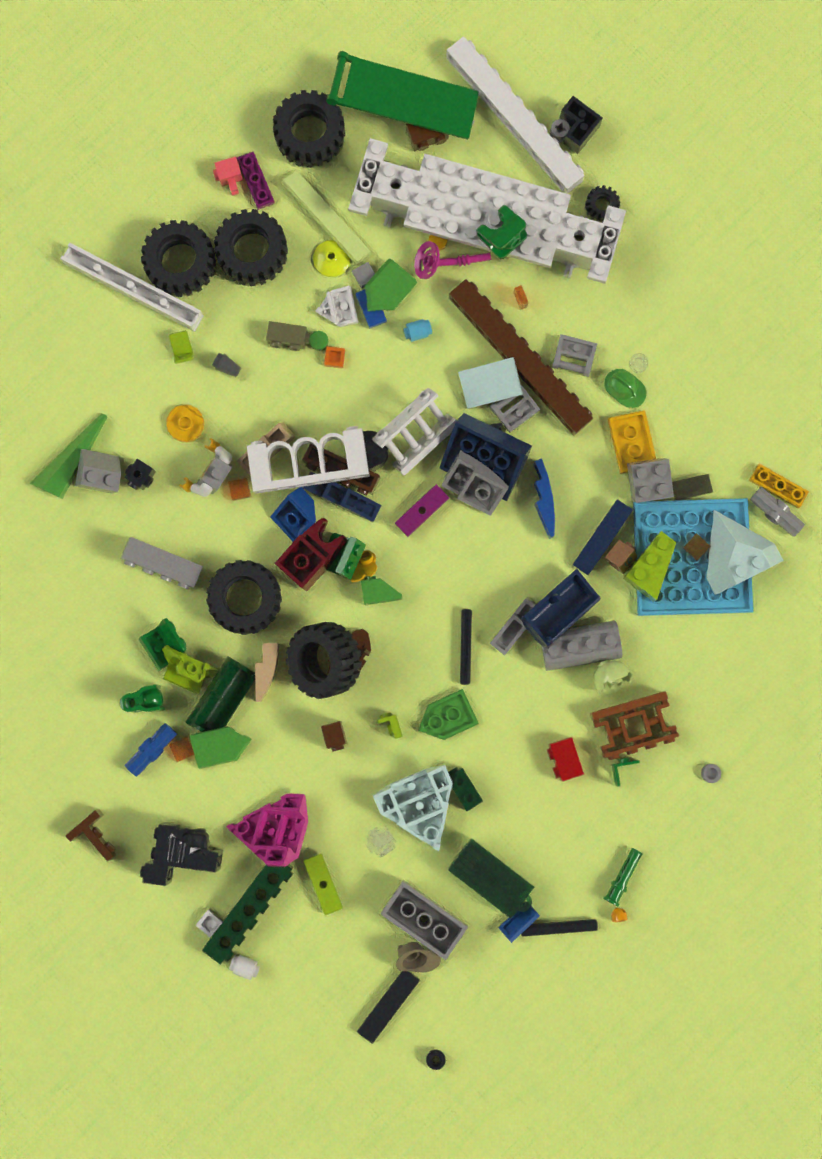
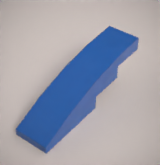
(545, 505)

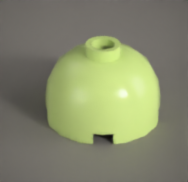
(611, 676)

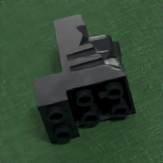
(180, 849)

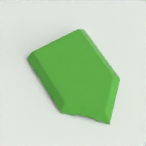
(388, 287)
(448, 716)
(218, 746)

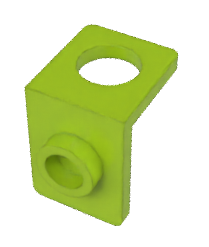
(181, 346)

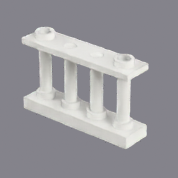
(426, 443)

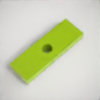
(326, 895)

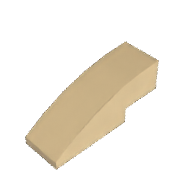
(278, 433)
(266, 671)

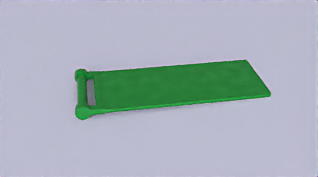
(404, 96)

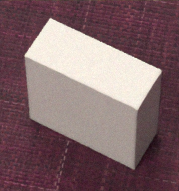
(209, 923)

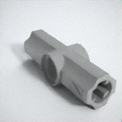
(777, 512)

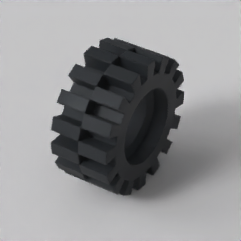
(600, 193)

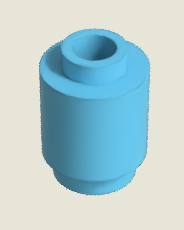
(417, 330)

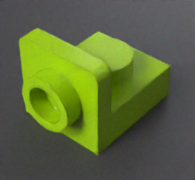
(394, 727)

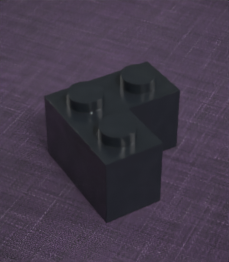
(583, 124)

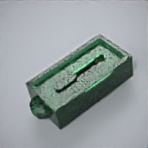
(492, 878)

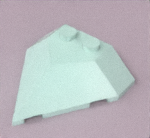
(736, 554)
(418, 803)

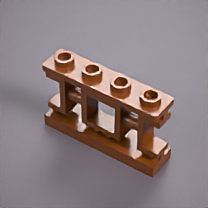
(629, 710)

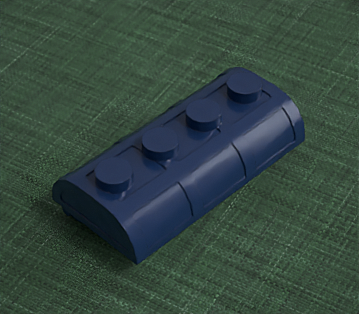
(560, 609)

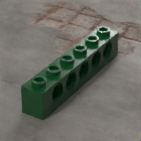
(214, 946)

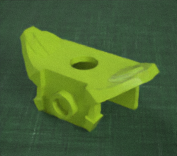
(186, 671)

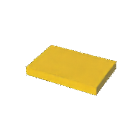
(631, 439)

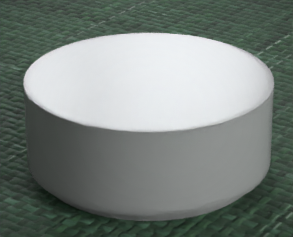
(711, 773)

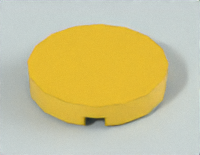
(185, 423)

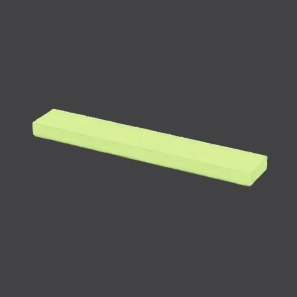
(326, 217)

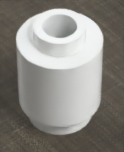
(244, 967)

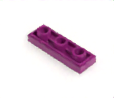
(258, 189)
(430, 502)

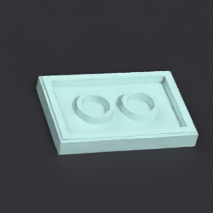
(490, 383)

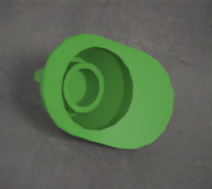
(625, 388)

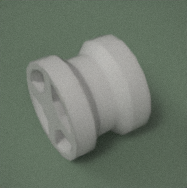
(559, 134)

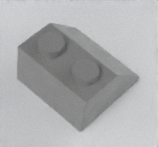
(98, 471)

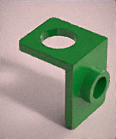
(622, 762)

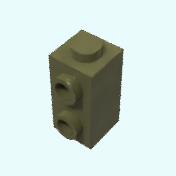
(287, 335)

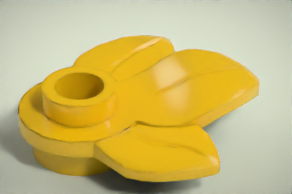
(365, 567)

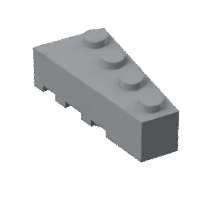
(161, 562)

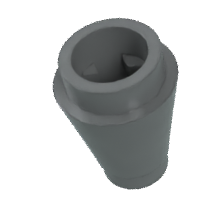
(226, 365)

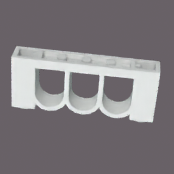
(260, 465)

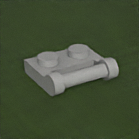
(575, 349)
(516, 414)

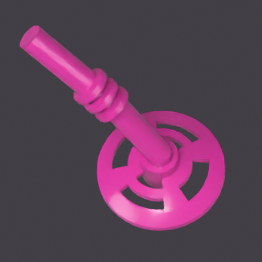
(435, 261)

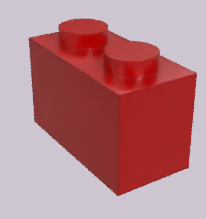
(565, 759)

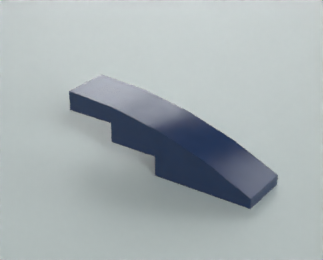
(345, 499)
(602, 537)

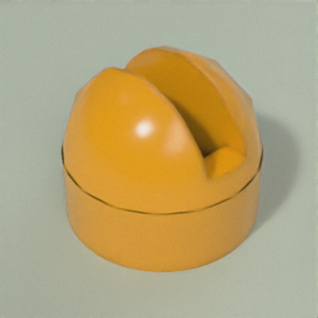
(619, 915)

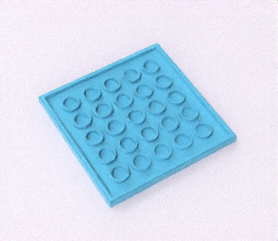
(685, 583)

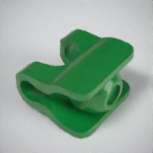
(507, 237)
(146, 699)

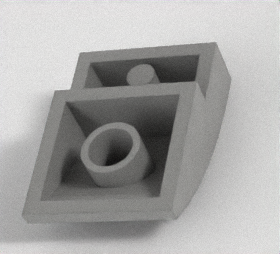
(474, 483)

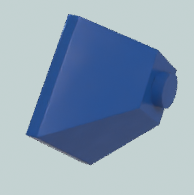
(295, 513)

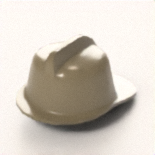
(416, 959)

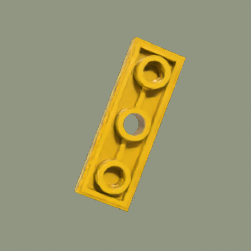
(768, 480)

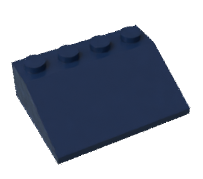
(490, 446)

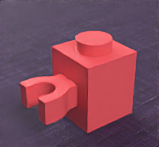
(228, 173)

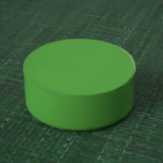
(318, 340)

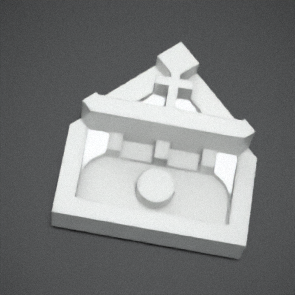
(339, 307)

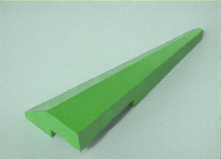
(61, 471)

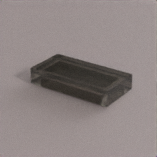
(692, 487)

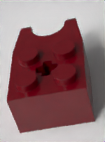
(314, 551)

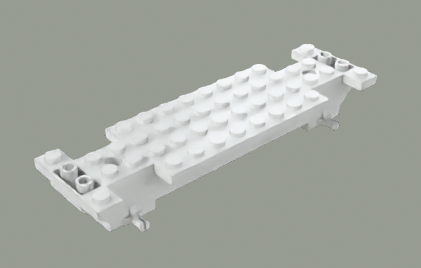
(457, 199)

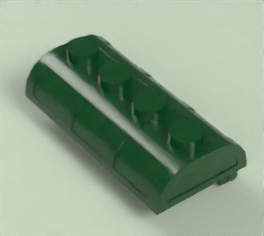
(222, 696)

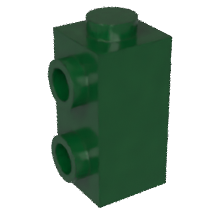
(464, 788)

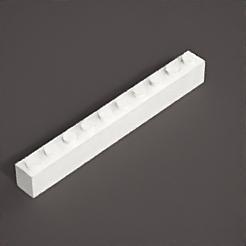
(514, 115)

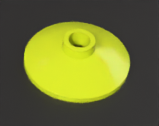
(330, 267)

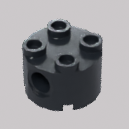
(375, 454)

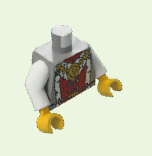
(213, 474)

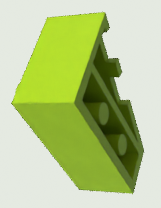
(651, 567)

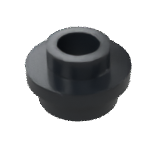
(435, 1066)

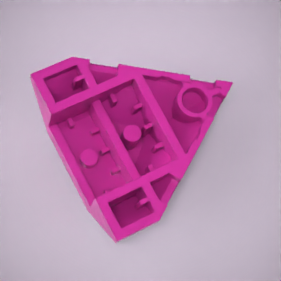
(275, 830)

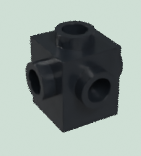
(145, 472)

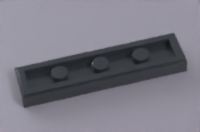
(388, 1006)

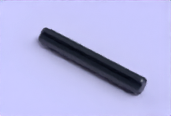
(465, 657)
(561, 927)

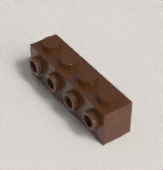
(336, 463)

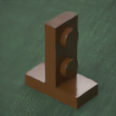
(94, 835)

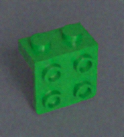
(348, 558)
(158, 638)

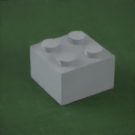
(650, 480)

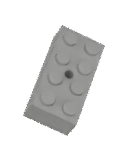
(441, 929)

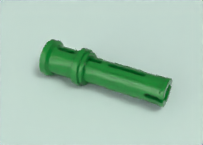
(619, 885)

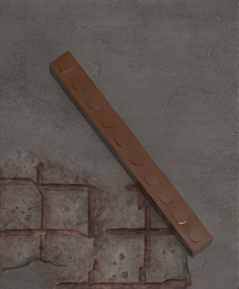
(528, 362)

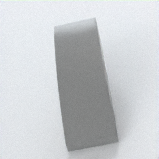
(513, 628)

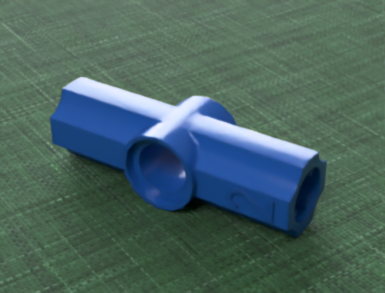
(150, 749)

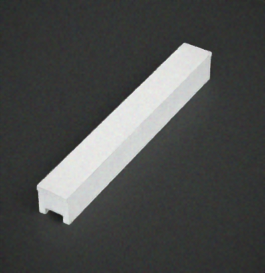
(132, 287)

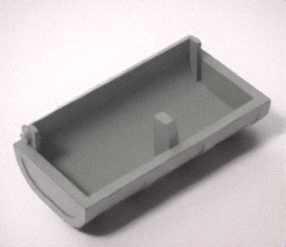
(584, 646)

